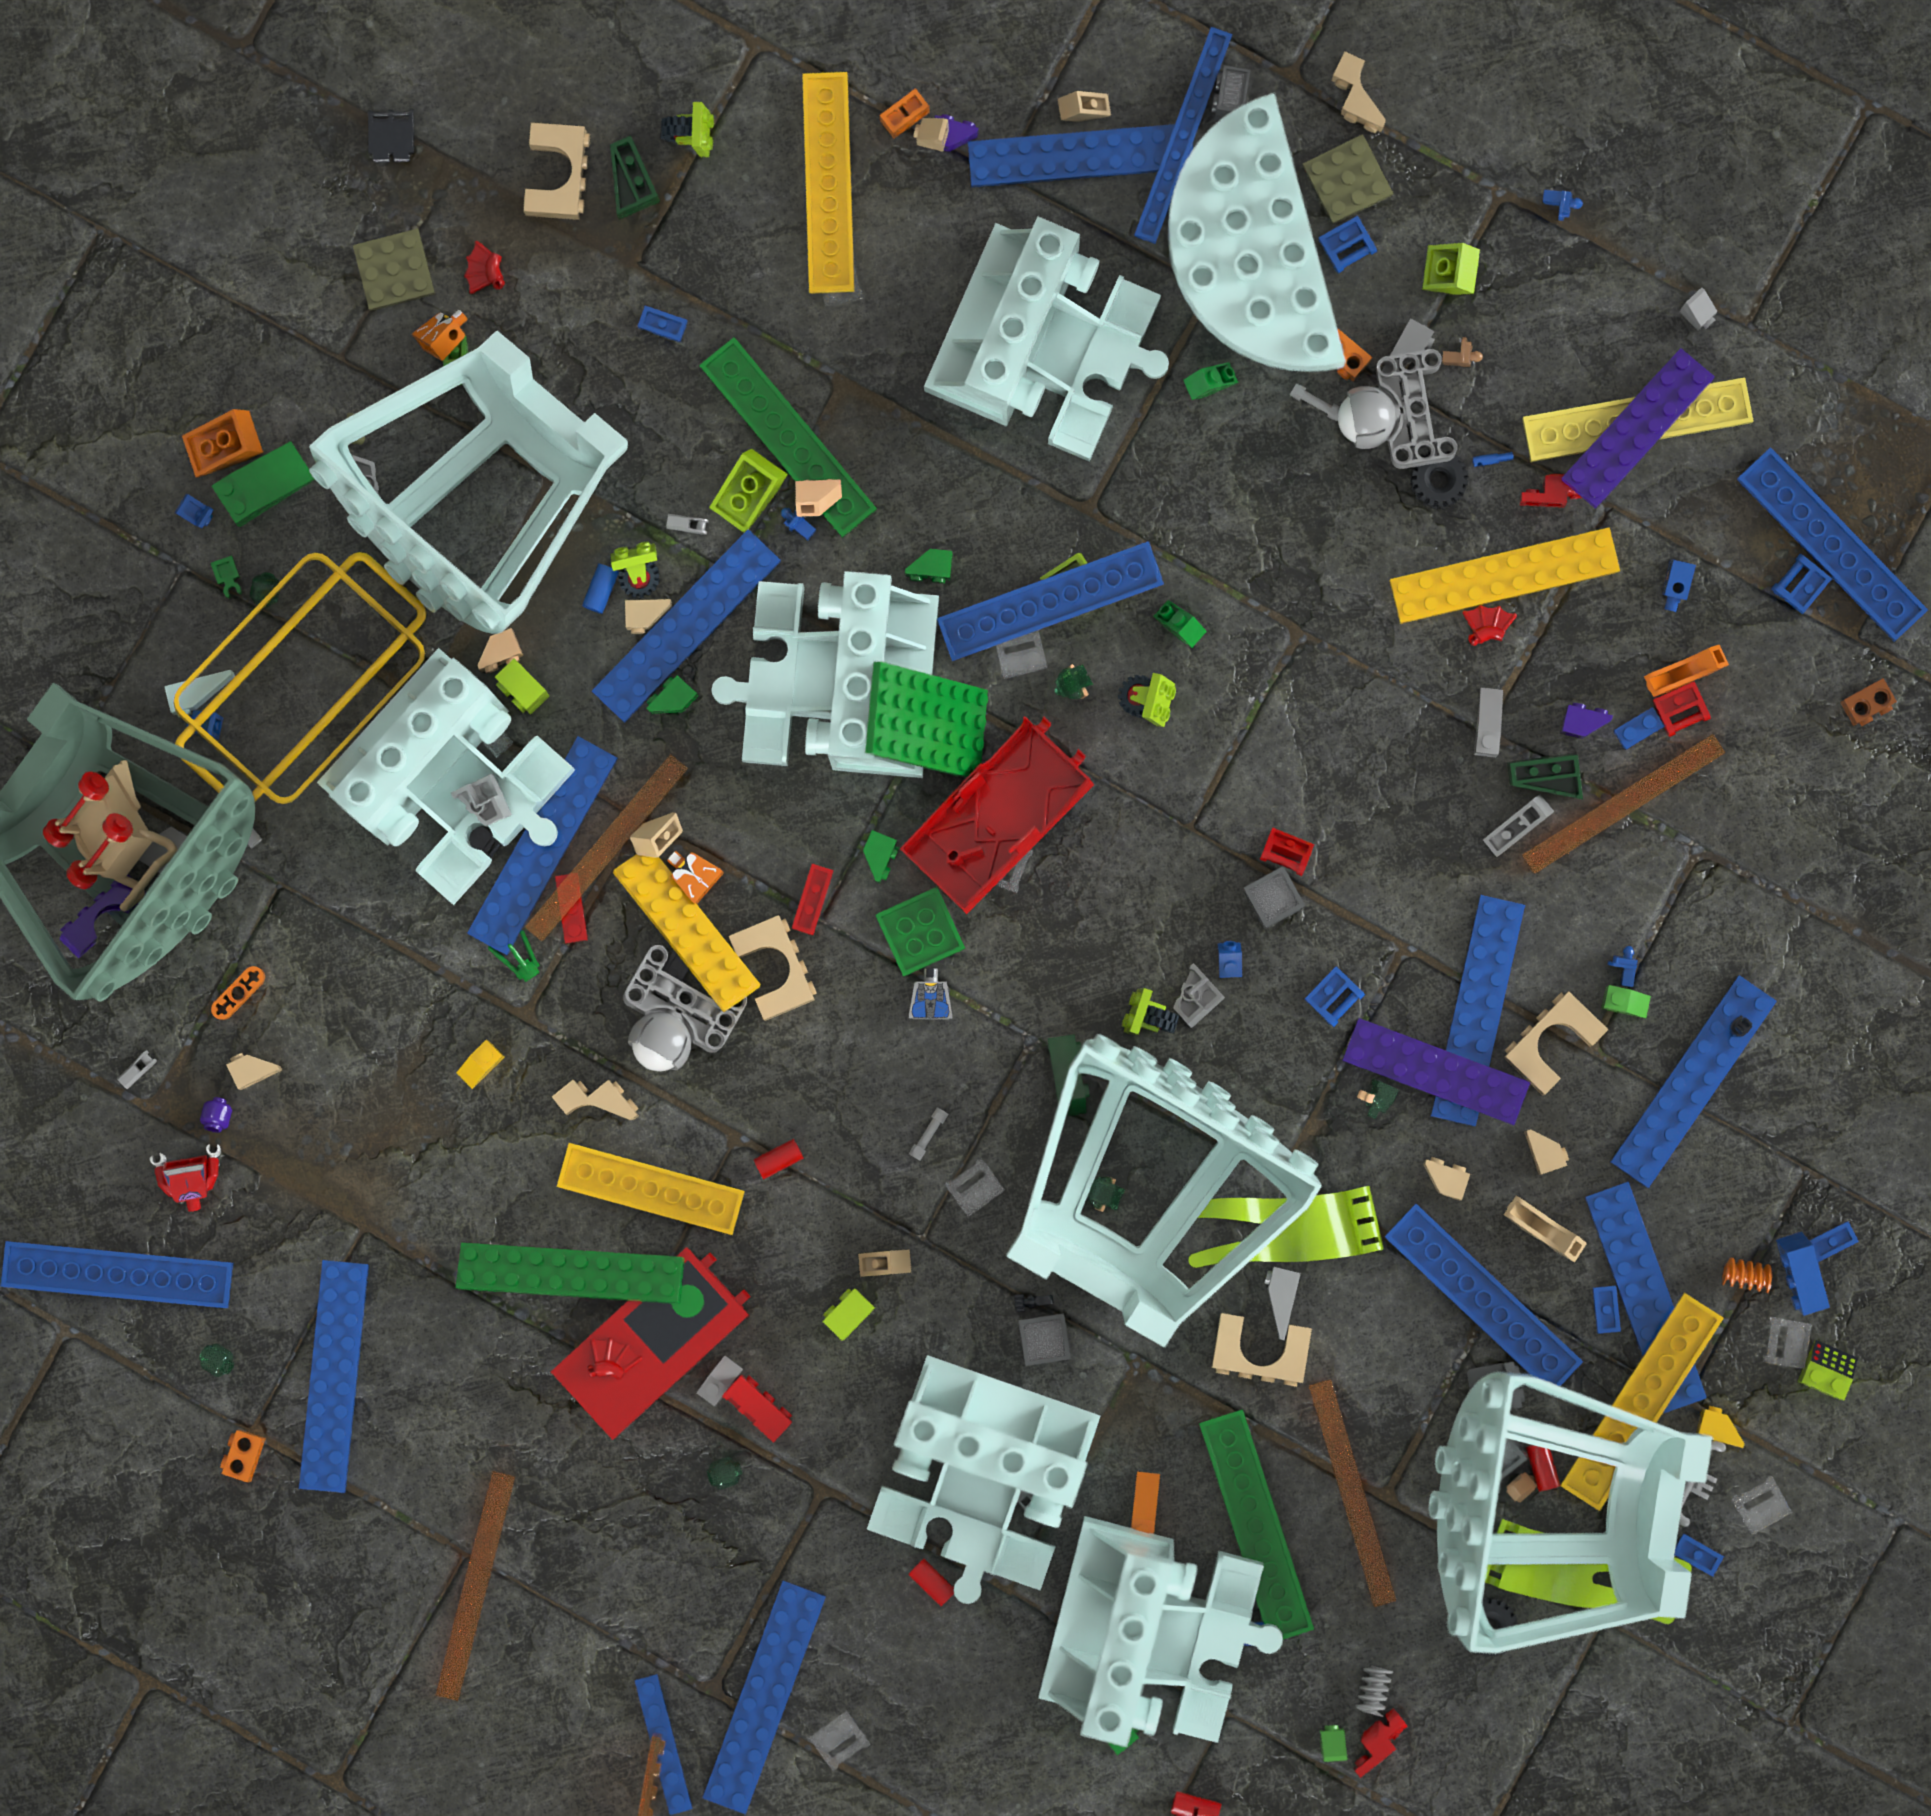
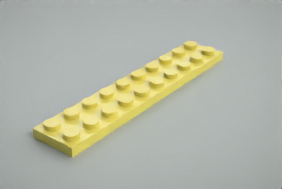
(1577, 428)

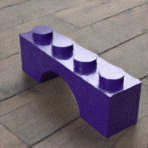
(81, 934)

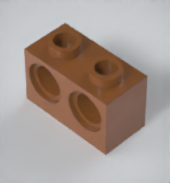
(1866, 699)

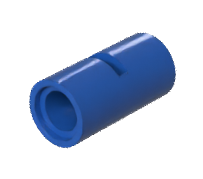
(600, 588)

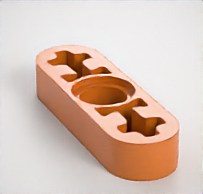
(228, 992)

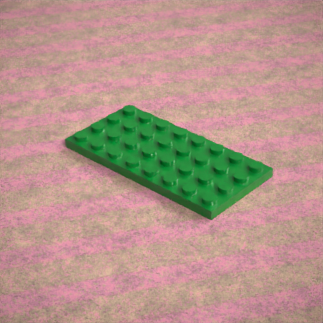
(925, 720)

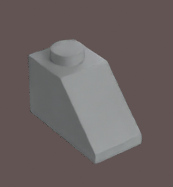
(1699, 310)
(719, 1381)

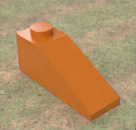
(1145, 1502)

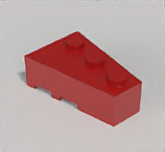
(758, 1407)

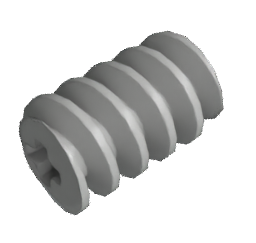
(1374, 1690)

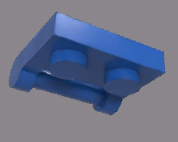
(1343, 238)
(1807, 588)
(1328, 991)

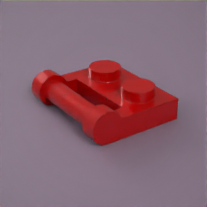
(1677, 702)
(1290, 847)

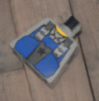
(930, 998)

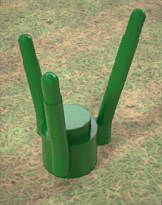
(527, 969)

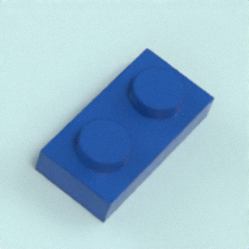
(662, 324)
(1638, 728)
(1833, 1241)
(1606, 1309)
(1697, 1555)

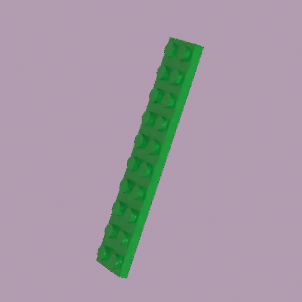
(784, 431)
(570, 1273)
(1256, 1522)

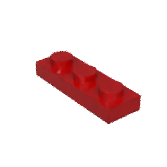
(812, 899)
(574, 921)

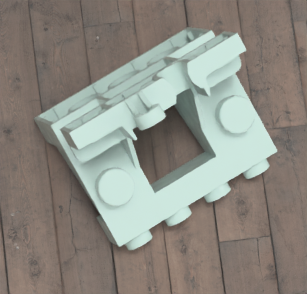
(1025, 337)
(830, 670)
(427, 749)
(991, 1449)
(1134, 1623)

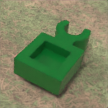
(226, 572)

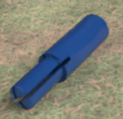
(1491, 459)

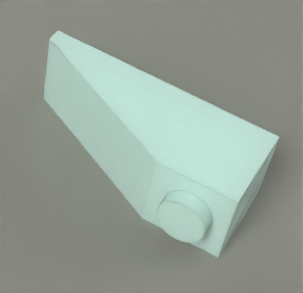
(198, 691)

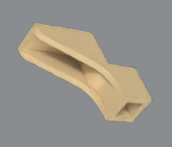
(1358, 104)
(606, 1097)
(1544, 1229)

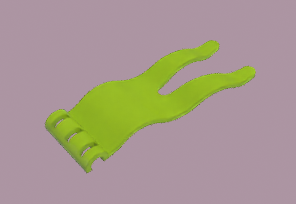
(1320, 1233)
(1557, 1582)

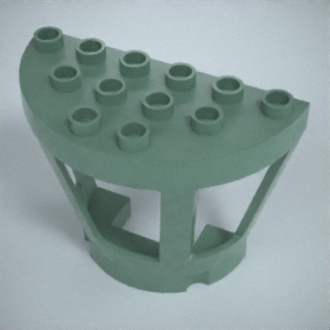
(46, 788)

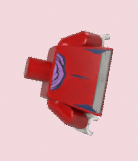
(188, 1178)

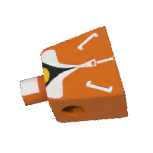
(441, 334)
(694, 875)

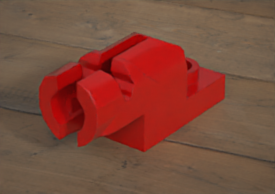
(1554, 493)
(1378, 1743)

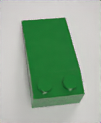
(263, 483)

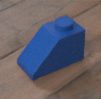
(211, 725)

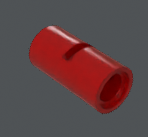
(778, 1159)
(1543, 1467)
(932, 1582)
(1194, 1806)

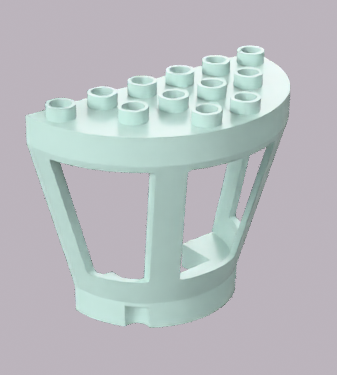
(1248, 246)
(515, 414)
(1131, 1275)
(1639, 1519)

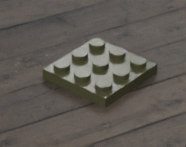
(1347, 179)
(394, 269)

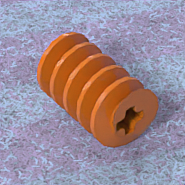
(1747, 1274)

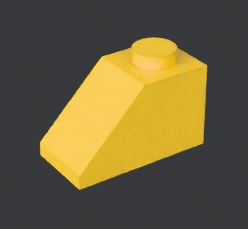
(480, 1063)
(1719, 1427)

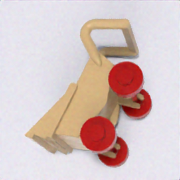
(108, 833)

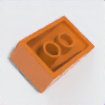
(222, 442)

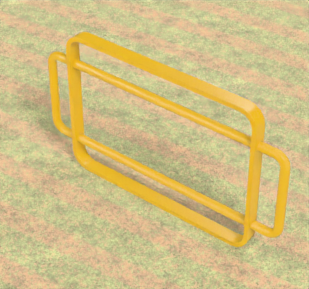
(339, 573)

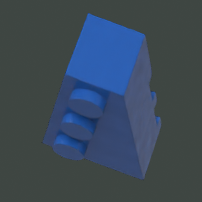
(1802, 1273)

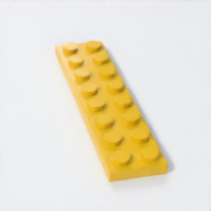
(687, 930)
(650, 1188)

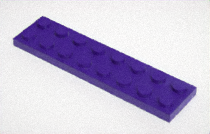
(1638, 428)
(1436, 1071)

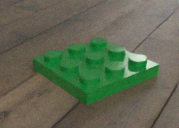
(920, 931)

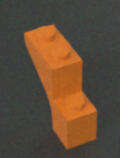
(1686, 671)

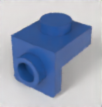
(194, 511)
(1230, 959)

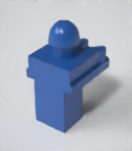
(1562, 199)
(798, 524)
(1628, 964)

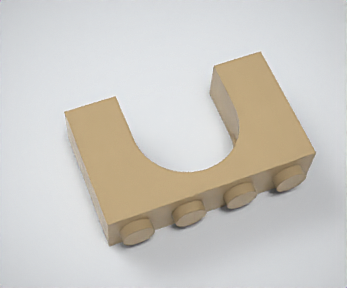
(565, 201)
(796, 989)
(1525, 1054)
(1288, 1367)

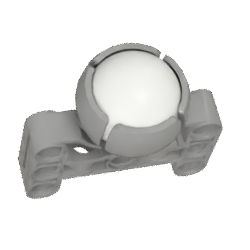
(1374, 416)
(666, 1031)

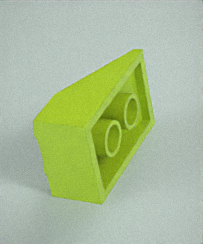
(748, 490)

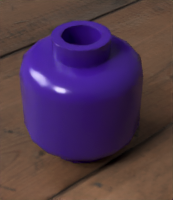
(216, 1115)

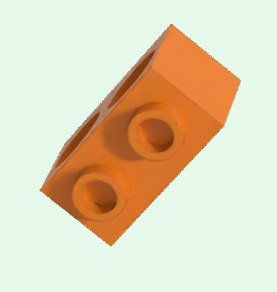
(904, 113)
(1352, 351)
(248, 1458)

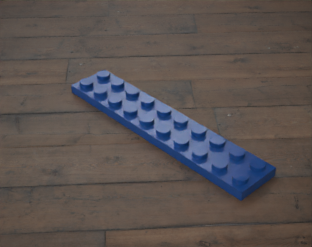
(1068, 155)
(1832, 544)
(1050, 601)
(686, 626)
(533, 865)
(1481, 992)
(1691, 1083)
(116, 1274)
(1637, 1275)
(1482, 1297)
(333, 1376)
(764, 1697)

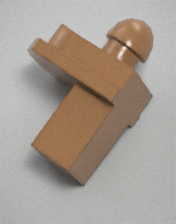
(1462, 358)
(1521, 1487)

